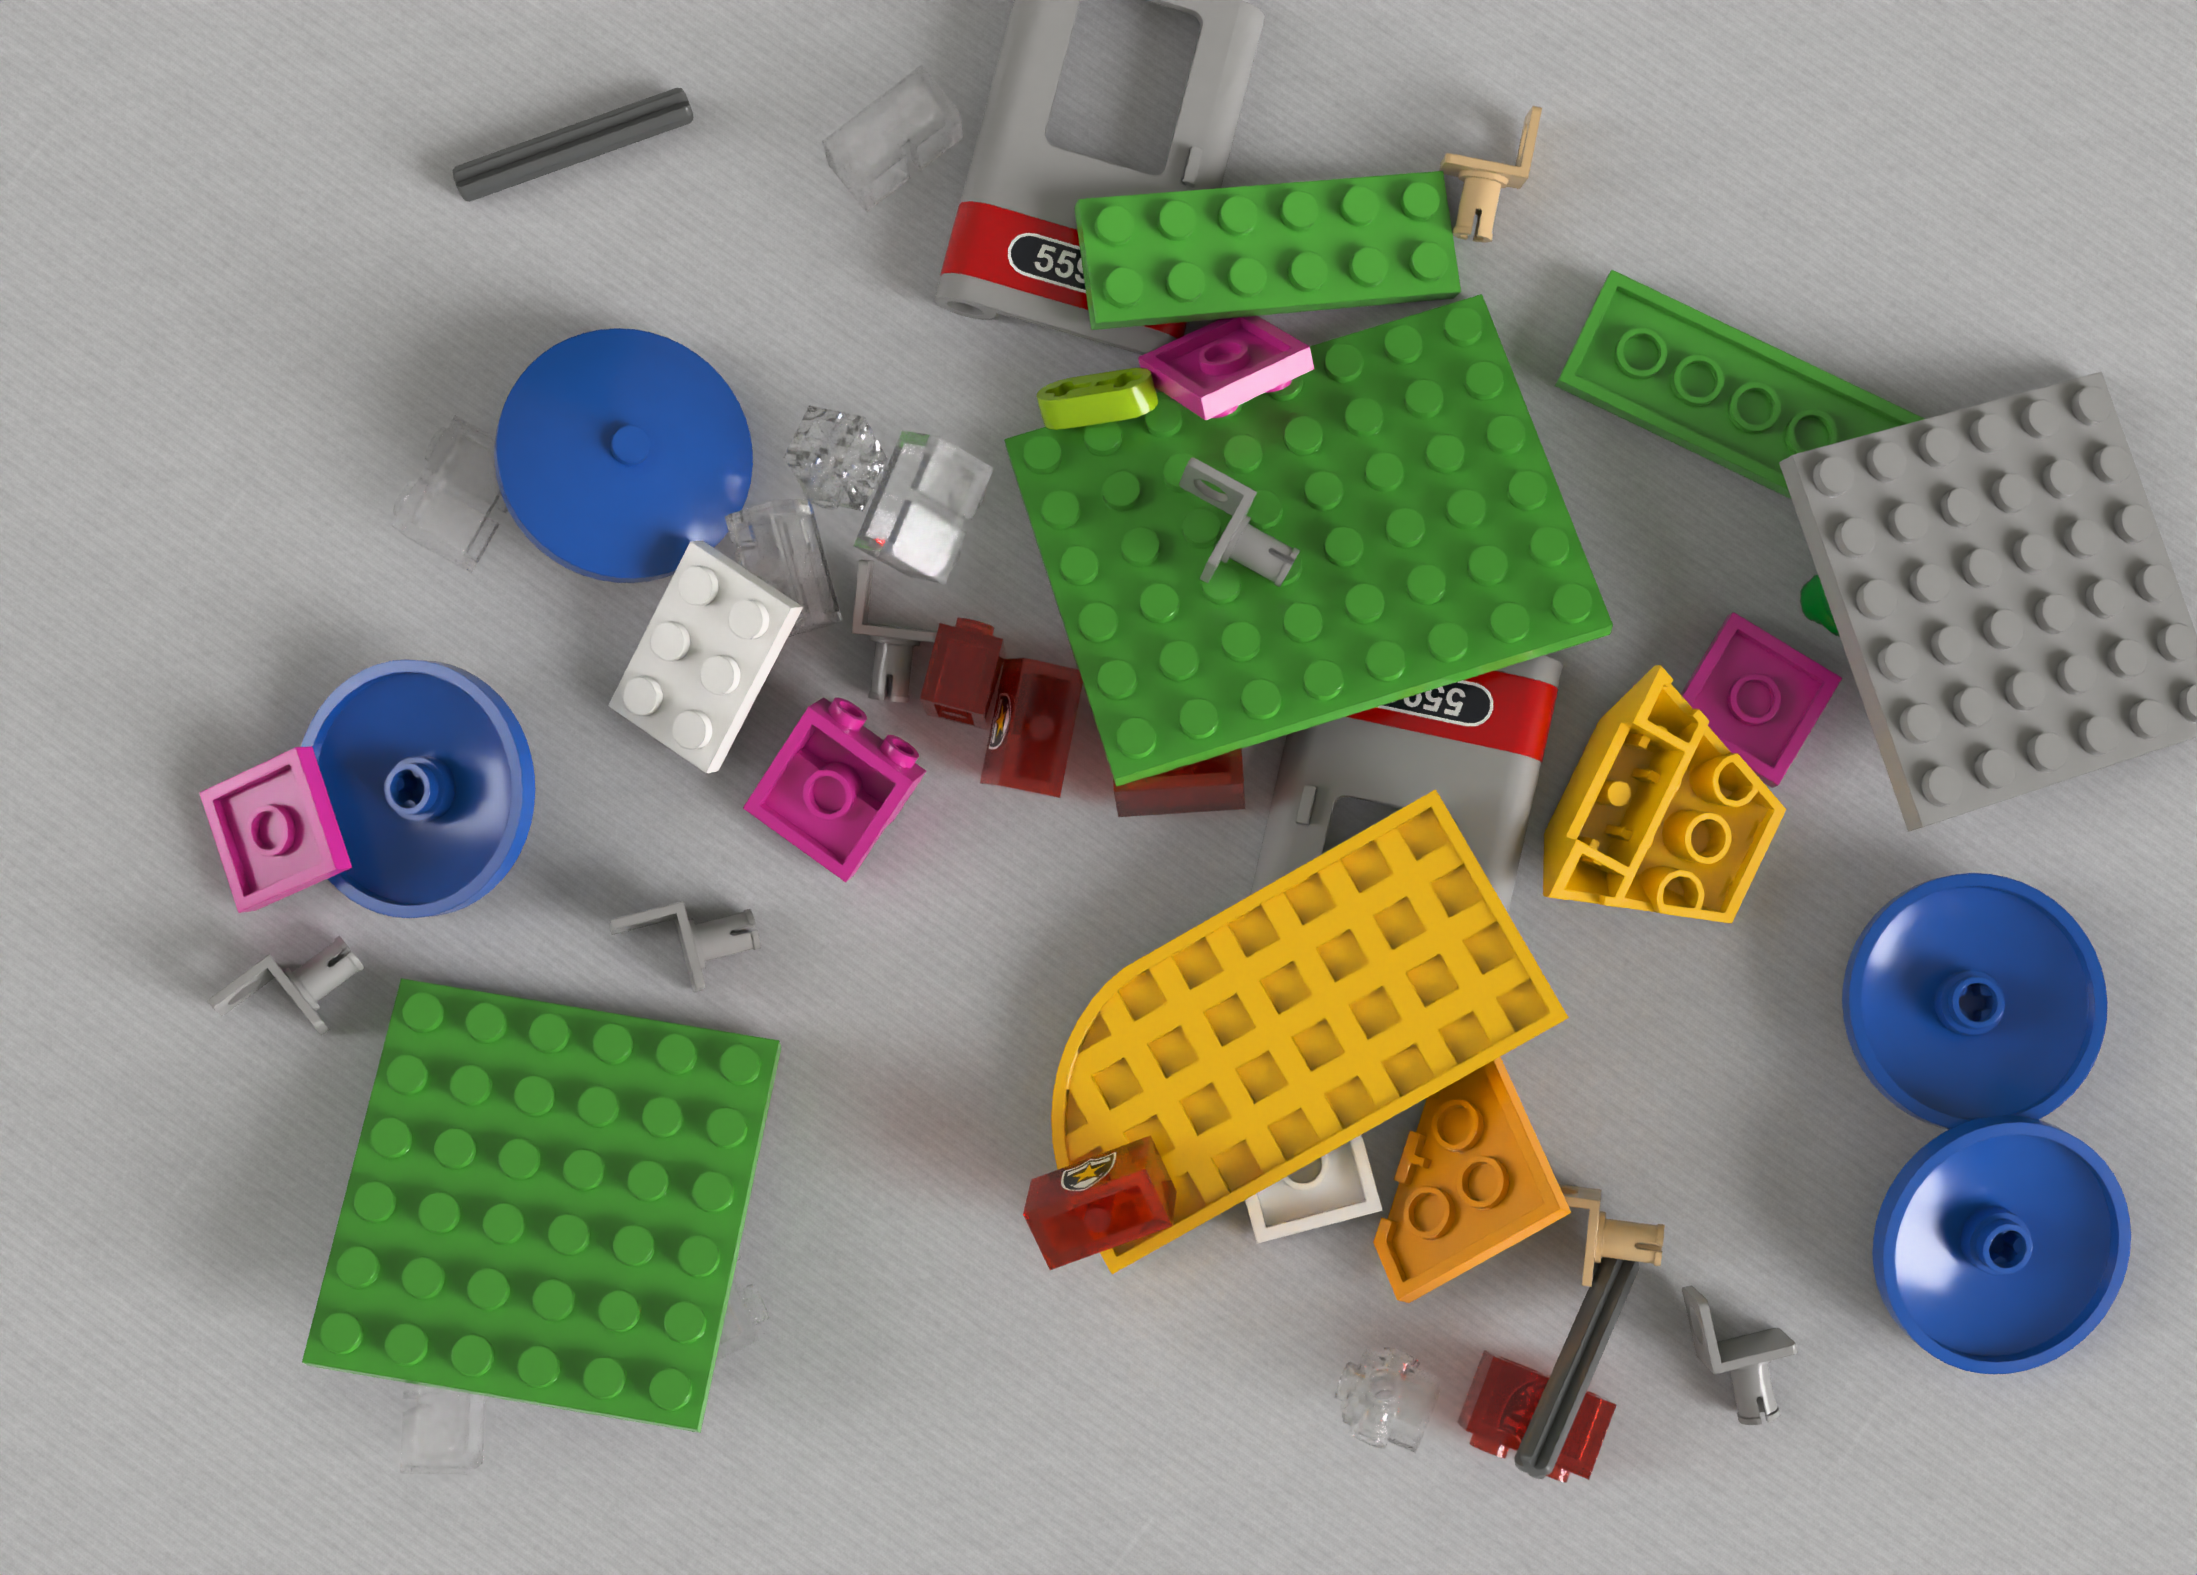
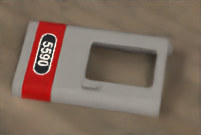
(1016, 220)
(1467, 740)

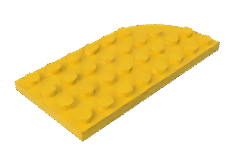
(1301, 1018)

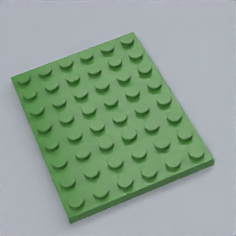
(1416, 523)

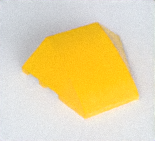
(1659, 813)

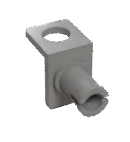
(1239, 540)
(892, 645)
(698, 941)
(304, 985)
(1742, 1356)

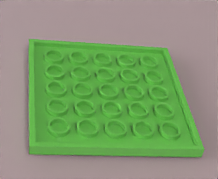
(546, 1205)

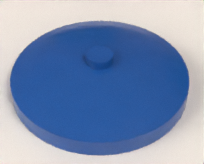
(622, 454)
(423, 786)
(1974, 1001)
(2001, 1244)

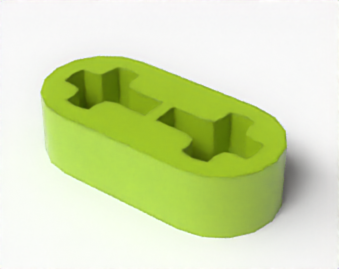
(1097, 398)

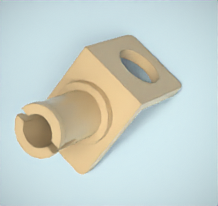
(1486, 178)
(1613, 1237)

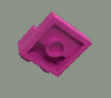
(835, 786)

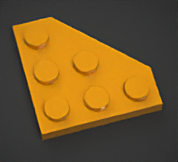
(1466, 1185)

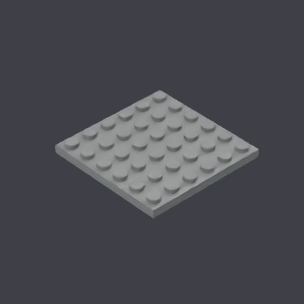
(2000, 596)

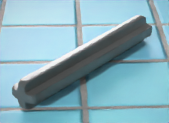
(573, 144)
(1575, 1367)

